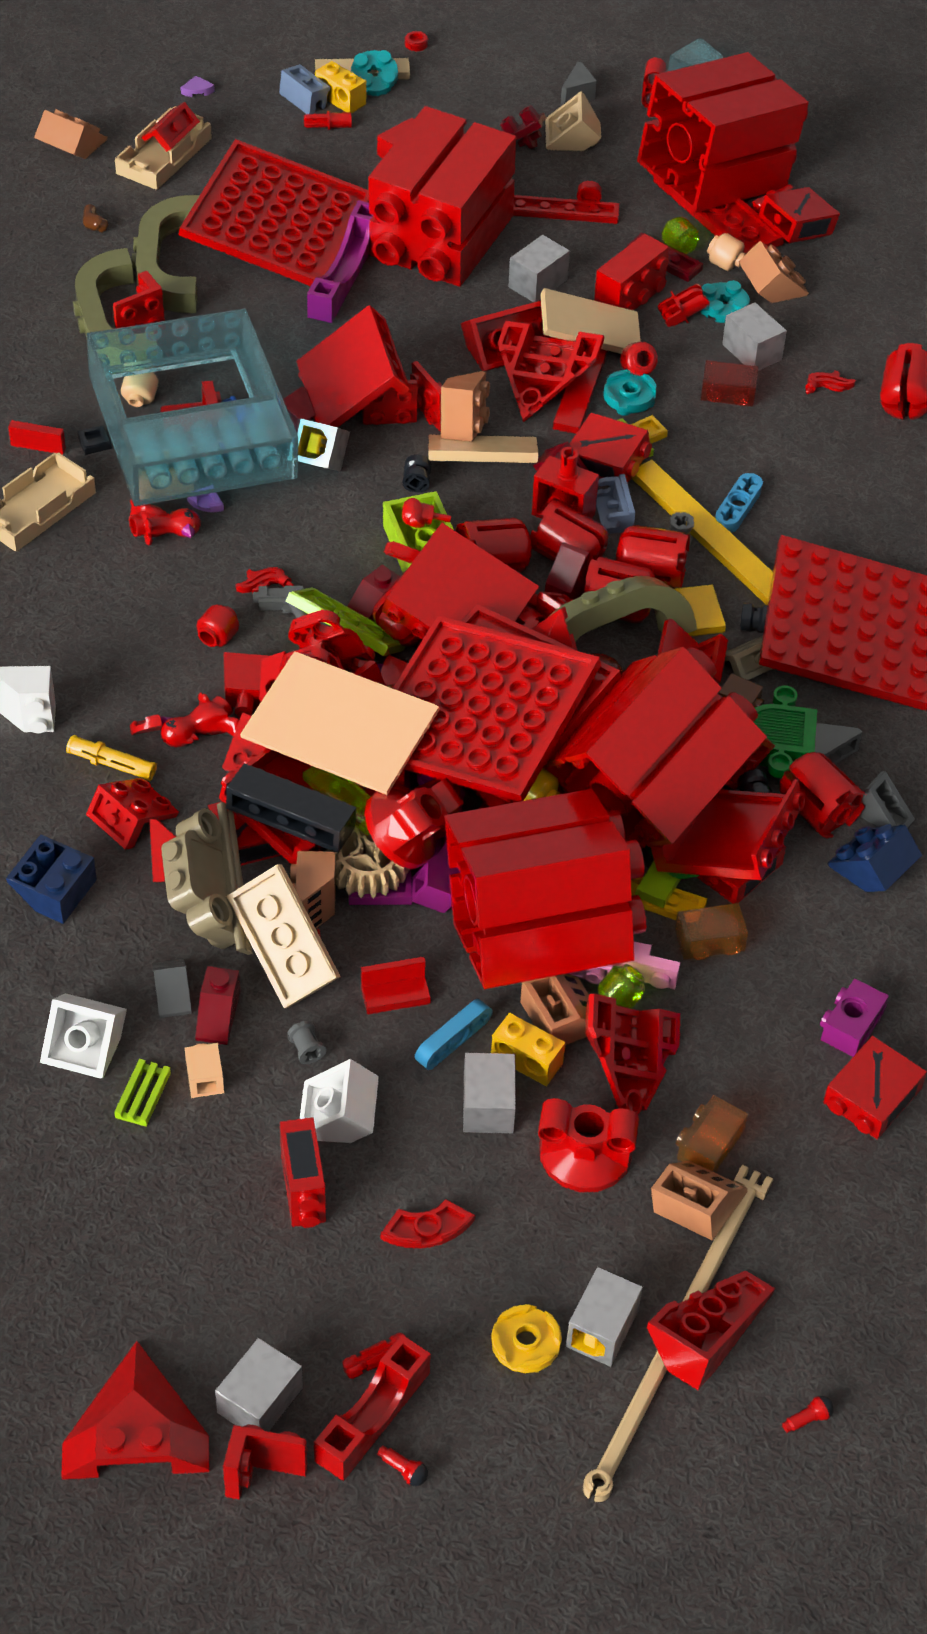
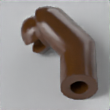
(92, 220)

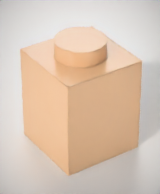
(204, 1070)

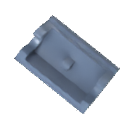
(303, 88)
(615, 504)

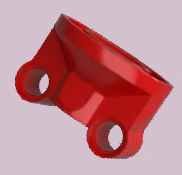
(406, 823)
(583, 1161)

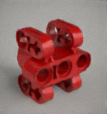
(327, 643)

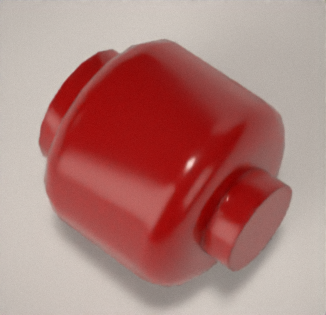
(639, 358)
(217, 625)

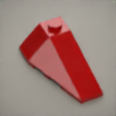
(703, 1329)

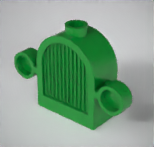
(788, 728)

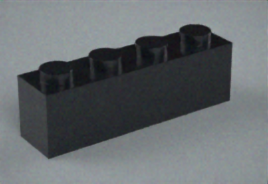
(291, 807)

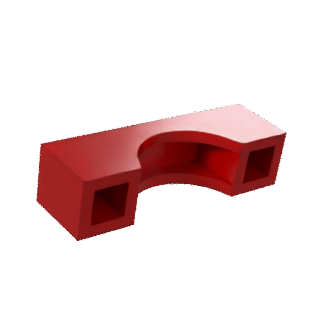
(354, 1433)

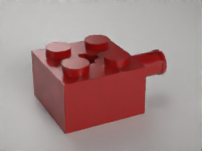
(566, 483)

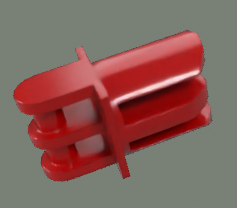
(683, 305)

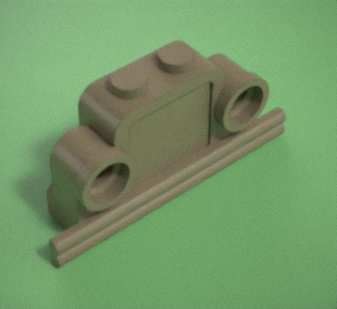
(200, 873)

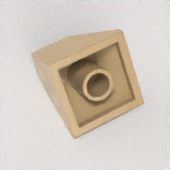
(573, 126)

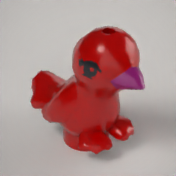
(154, 522)
(208, 718)

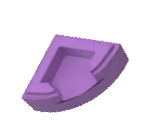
(197, 86)
(205, 501)

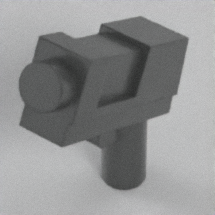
(275, 599)

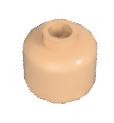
(725, 251)
(140, 388)

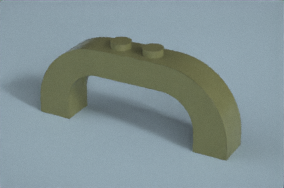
(155, 225)
(94, 278)
(626, 597)

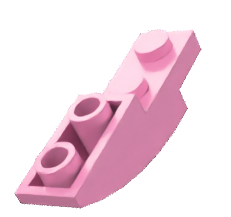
(655, 970)

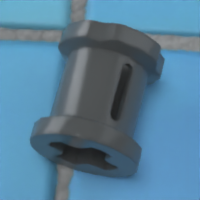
(678, 523)
(306, 1042)

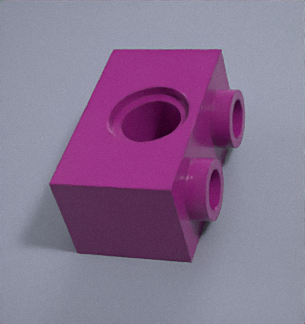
(866, 1008)

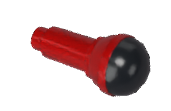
(818, 1409)
(413, 1471)

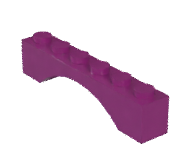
(331, 289)
(432, 881)

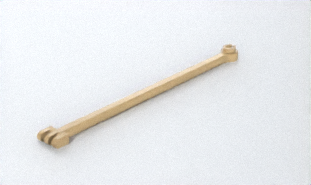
(657, 1369)

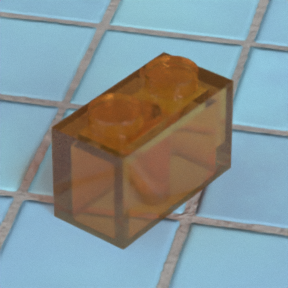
(711, 931)
(712, 1134)

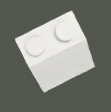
(28, 697)
(82, 1034)
(341, 1102)

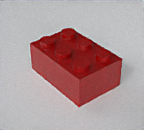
(633, 274)

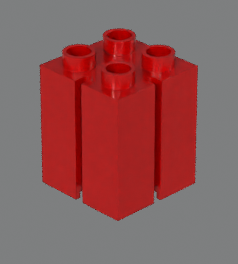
(722, 131)
(441, 196)
(660, 745)
(544, 887)

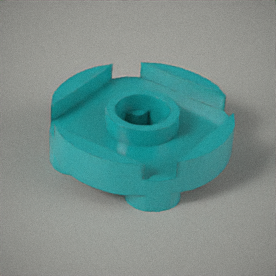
(378, 61)
(728, 292)
(624, 402)

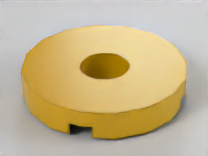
(520, 1356)

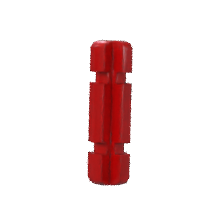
(368, 1358)

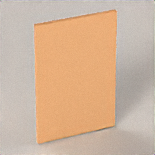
(340, 722)

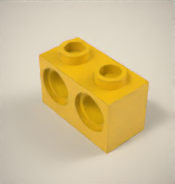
(346, 88)
(535, 1051)

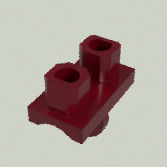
(531, 122)

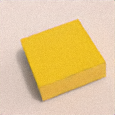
(654, 427)

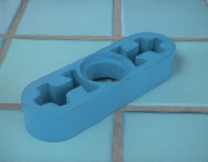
(738, 493)
(453, 1034)

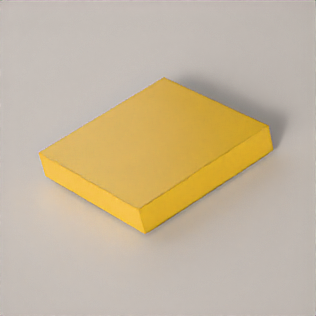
(705, 608)

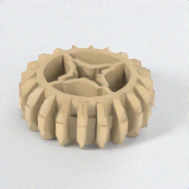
(366, 867)

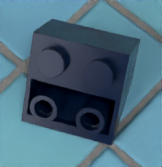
(876, 857)
(53, 878)

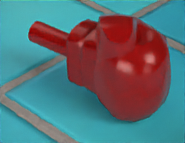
(418, 514)

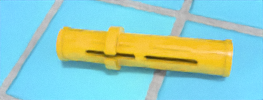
(100, 754)

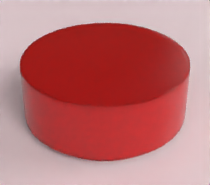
(416, 41)
(589, 191)

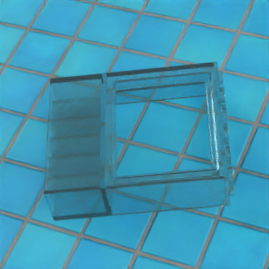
(199, 446)

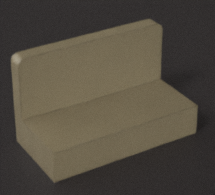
(745, 659)

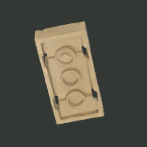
(151, 163)
(41, 499)

